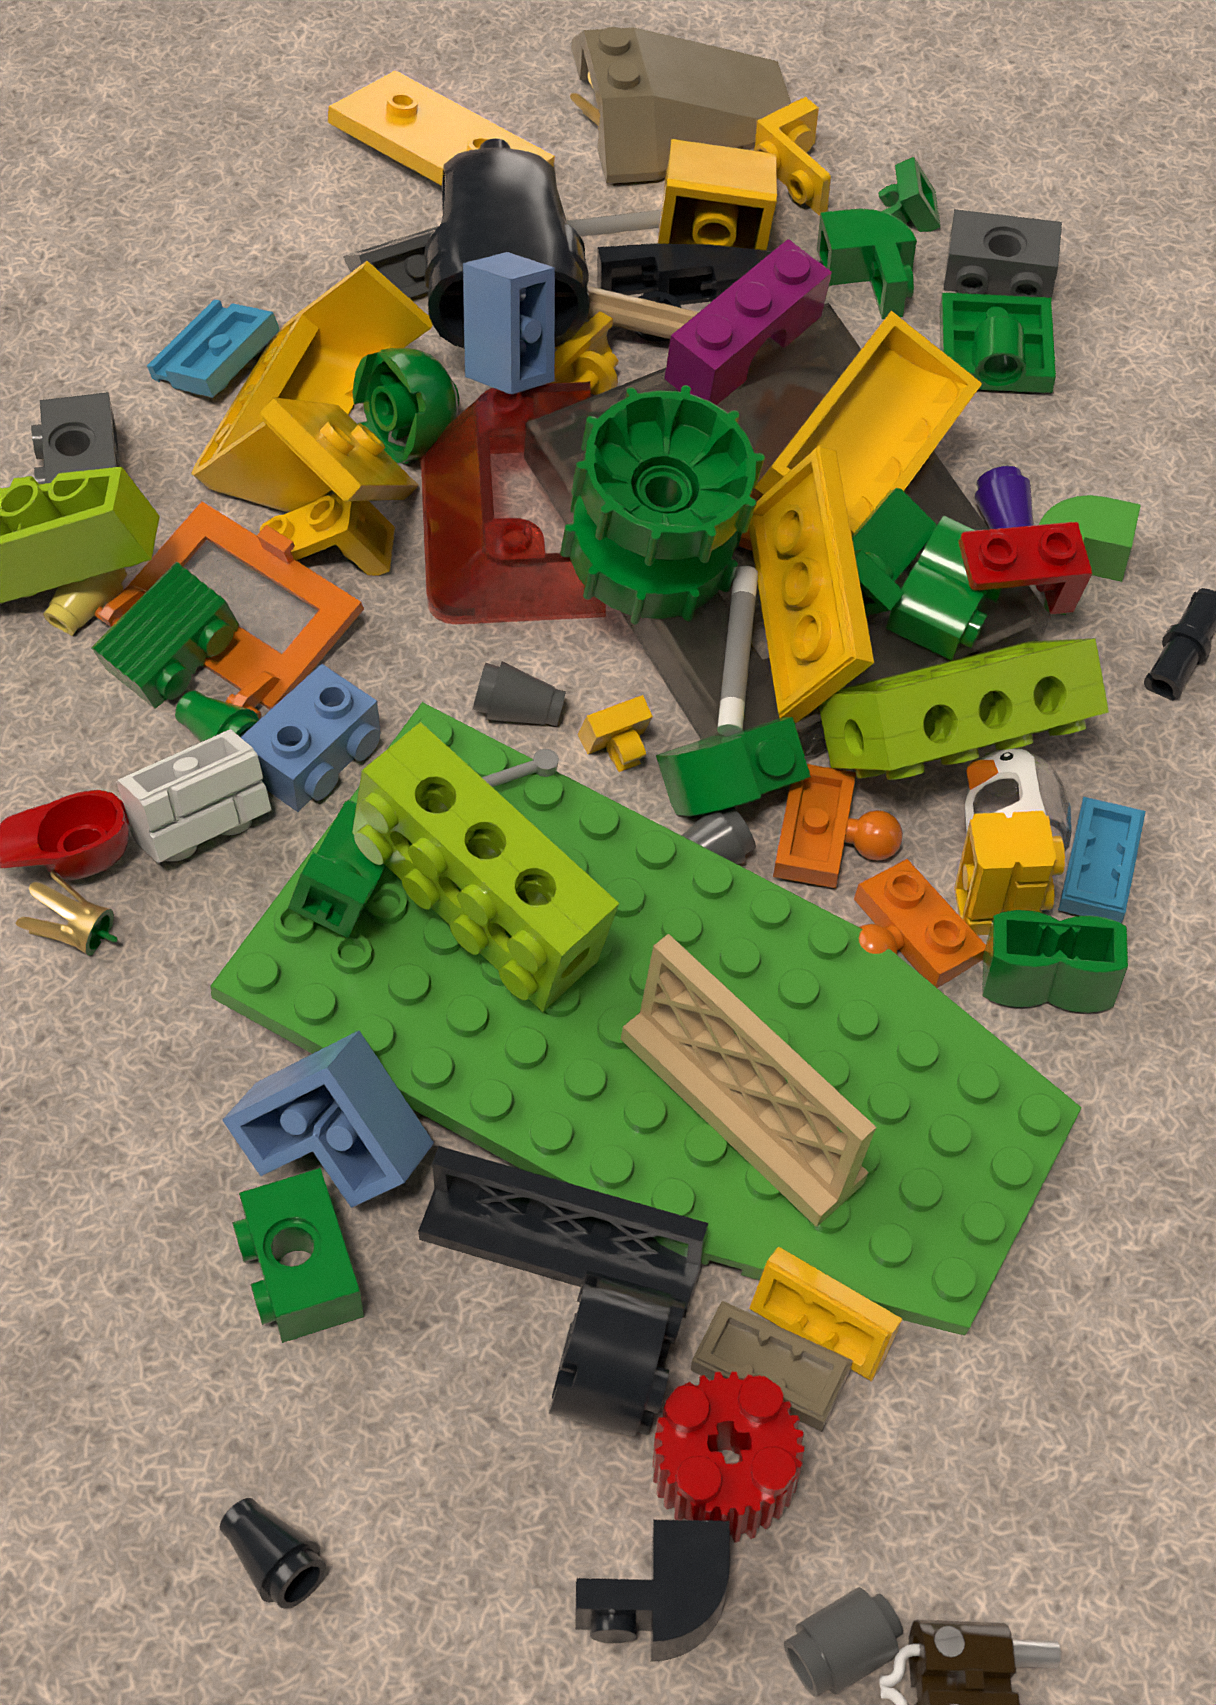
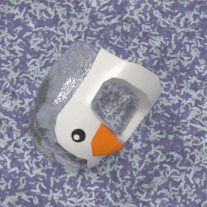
(1018, 783)

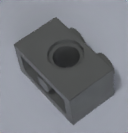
(1002, 255)
(75, 436)

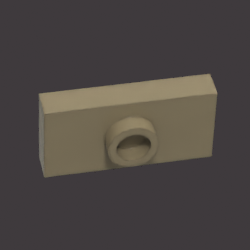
(750, 1345)

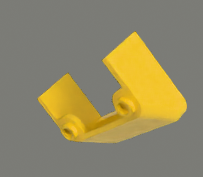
(311, 362)

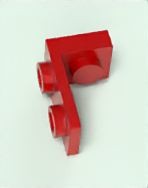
(1036, 555)

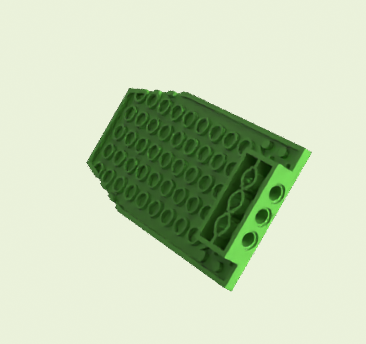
(560, 1094)

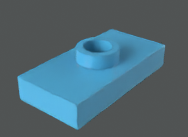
(1102, 860)

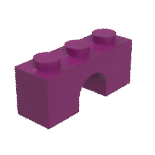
(771, 300)

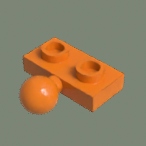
(819, 824)
(917, 923)

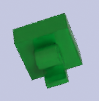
(912, 197)

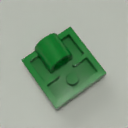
(1000, 339)

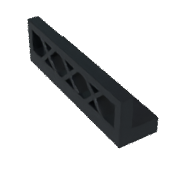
(551, 1227)

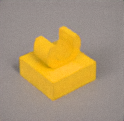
(618, 731)

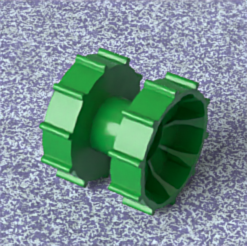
(671, 455)

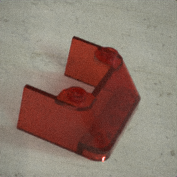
(486, 565)

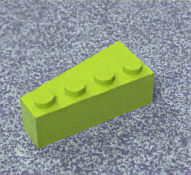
(71, 529)

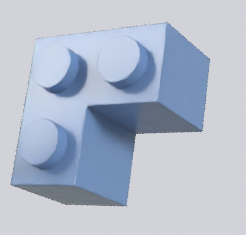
(342, 1111)

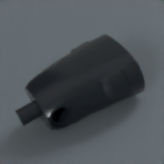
(496, 205)

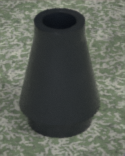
(275, 1555)

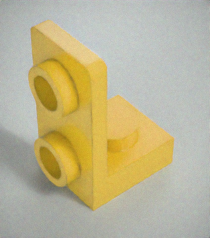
(790, 136)
(352, 525)

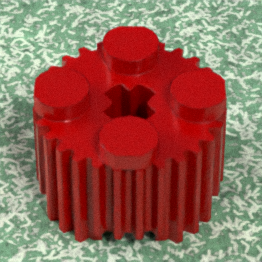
(734, 1417)

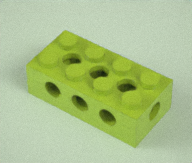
(964, 706)
(496, 856)

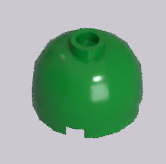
(405, 395)

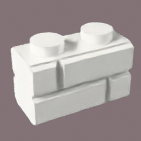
(194, 797)

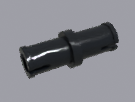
(1184, 646)

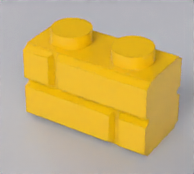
(1007, 867)

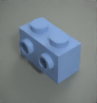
(509, 322)
(314, 737)

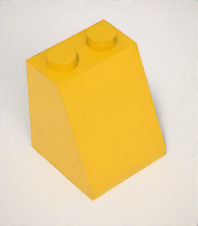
(718, 196)

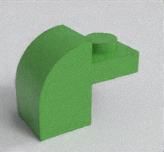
(1106, 530)

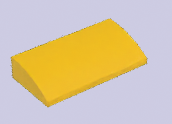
(882, 416)

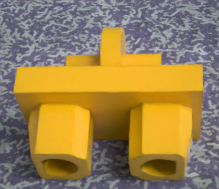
(588, 356)

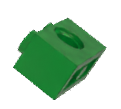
(291, 1218)

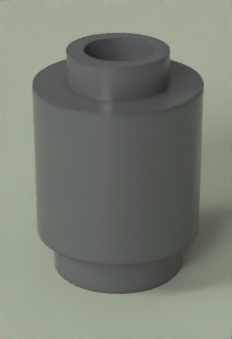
(844, 1642)

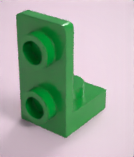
(887, 546)
(336, 878)

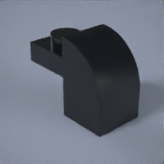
(678, 1602)

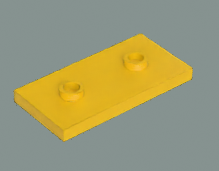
(417, 125)
(338, 450)
(809, 585)

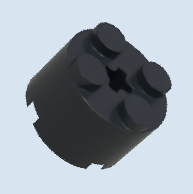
(614, 1355)

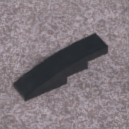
(684, 270)

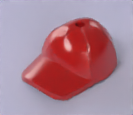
(56, 829)

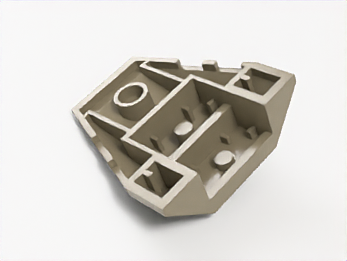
(671, 89)

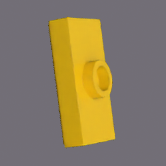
(825, 1312)

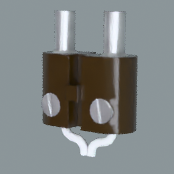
(965, 1663)

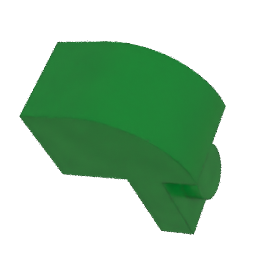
(872, 248)
(733, 768)

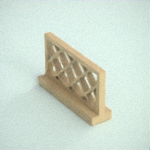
(741, 1084)

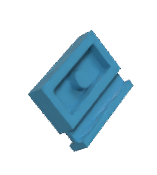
(214, 348)

